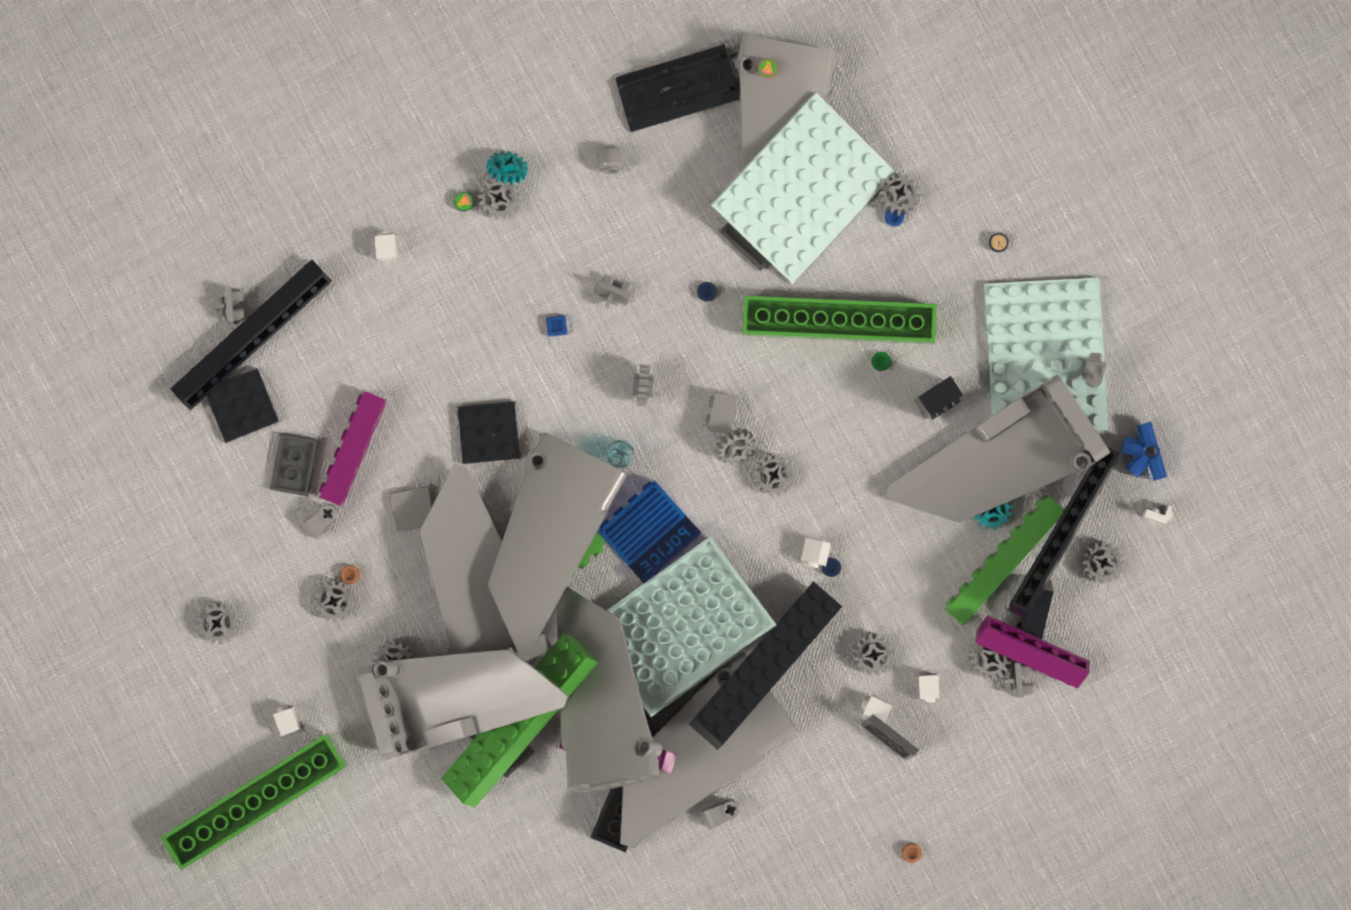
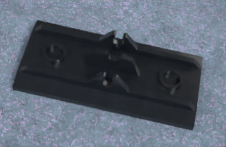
(677, 88)

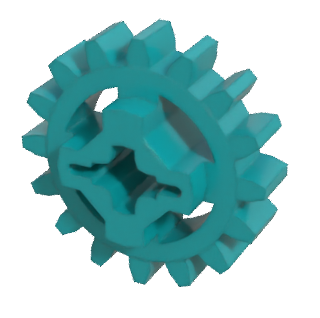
(507, 167)
(999, 515)

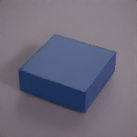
(556, 326)

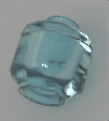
(620, 454)

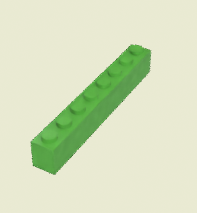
(1005, 560)

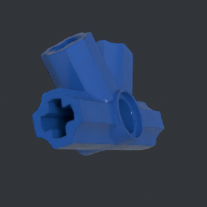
(1138, 449)

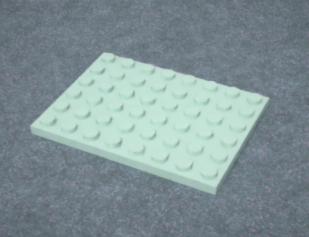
(802, 188)
(1043, 333)
(688, 624)

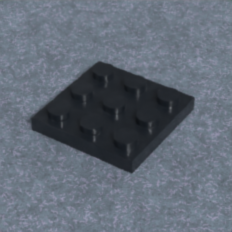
(242, 406)
(488, 432)

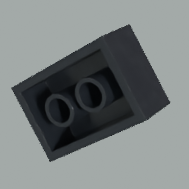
(938, 397)

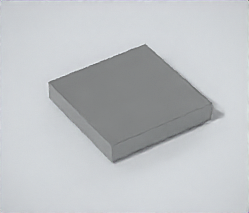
(410, 508)

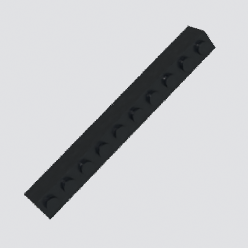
(251, 335)
(1062, 535)

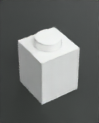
(385, 246)
(815, 552)
(928, 687)
(876, 707)
(286, 720)

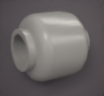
(610, 159)

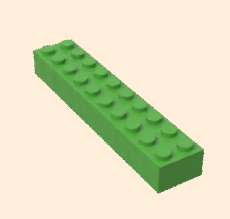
(839, 319)
(497, 749)
(254, 801)

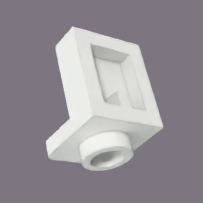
(1155, 516)

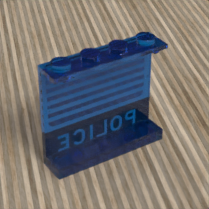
(649, 531)

